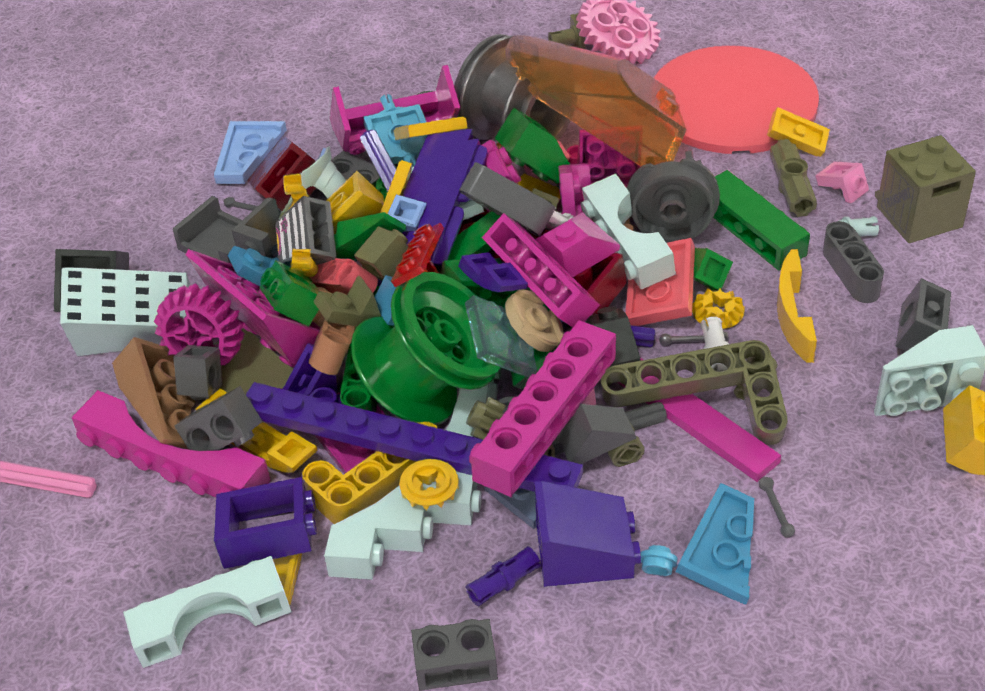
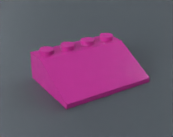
(256, 312)

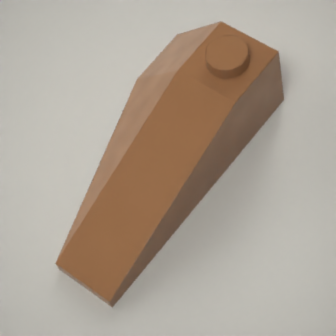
(149, 384)

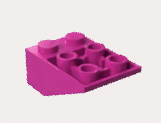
(603, 159)

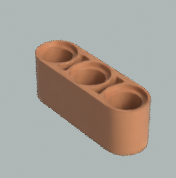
(331, 347)

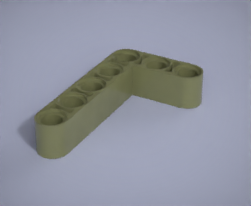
(706, 379)

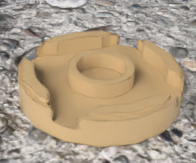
(533, 321)

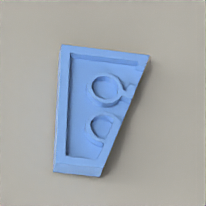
(245, 148)

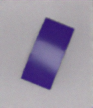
(490, 275)

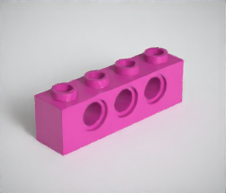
(541, 271)

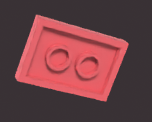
(668, 298)

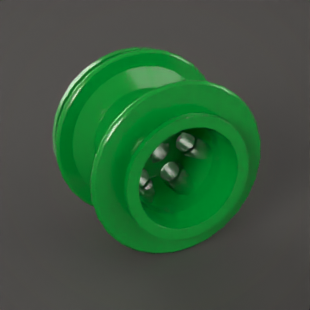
(425, 353)

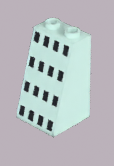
(112, 306)

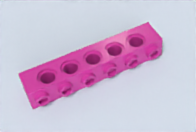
(542, 408)

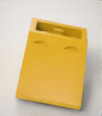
(966, 431)

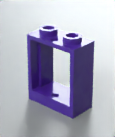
(274, 539)

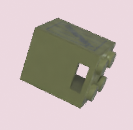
(925, 188)

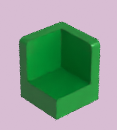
(710, 268)

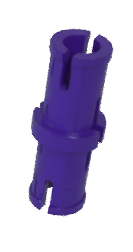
(503, 576)

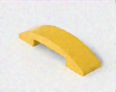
(797, 330)
(279, 451)

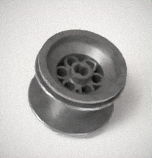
(491, 89)

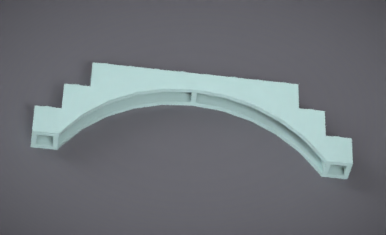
(392, 523)

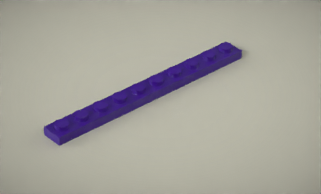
(388, 433)

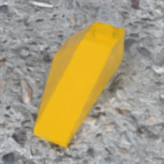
(354, 200)

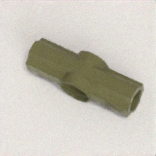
(793, 178)

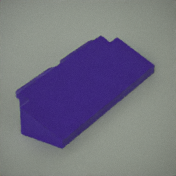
(437, 180)

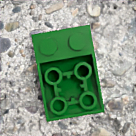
(532, 146)

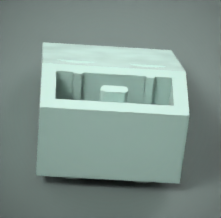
(932, 372)

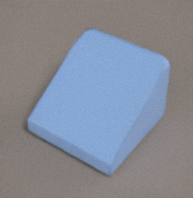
(407, 211)

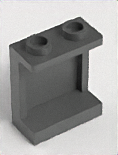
(207, 231)

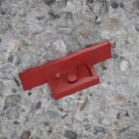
(418, 255)

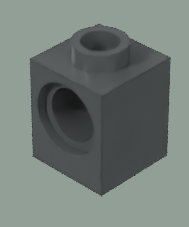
(198, 371)

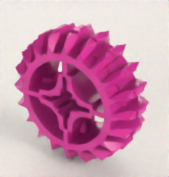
(205, 319)

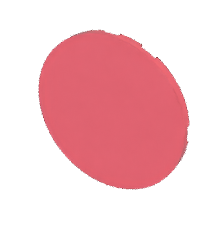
(731, 95)

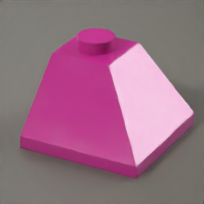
(578, 244)

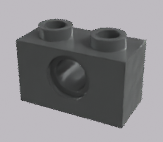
(923, 314)

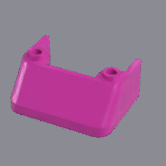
(349, 123)

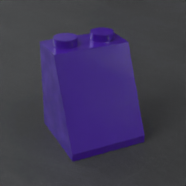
(583, 535)

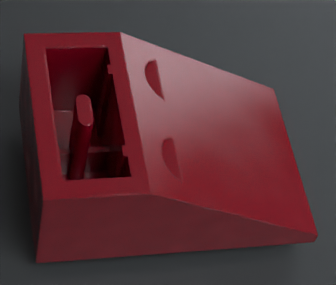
(283, 160)

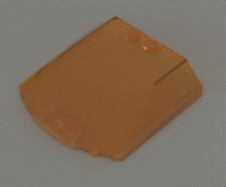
(602, 97)

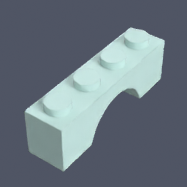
(644, 254)
(163, 624)

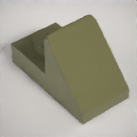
(349, 308)

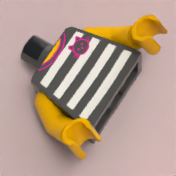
(304, 231)

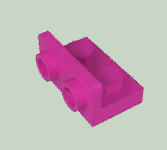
(572, 180)

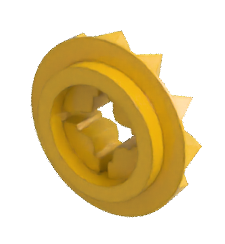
(733, 307)
(426, 472)

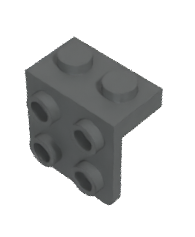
(258, 229)

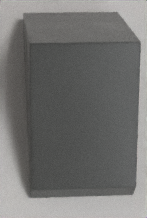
(594, 432)

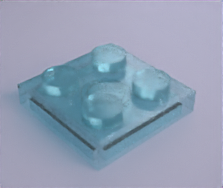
(496, 338)

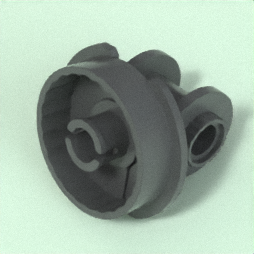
(679, 183)

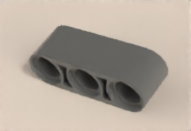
(507, 197)
(853, 262)

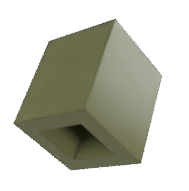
(382, 252)

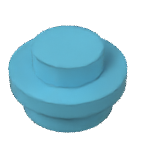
(658, 560)

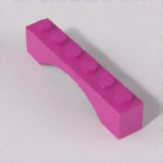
(108, 425)

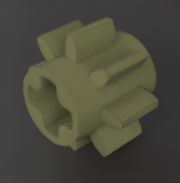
(483, 415)

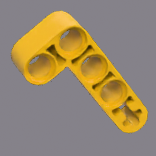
(344, 495)

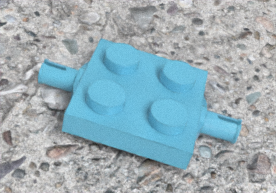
(394, 117)

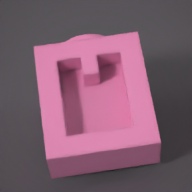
(844, 176)

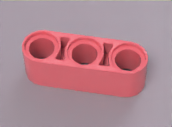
(341, 274)

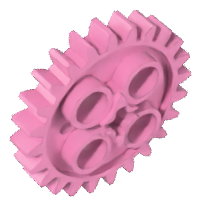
(618, 29)

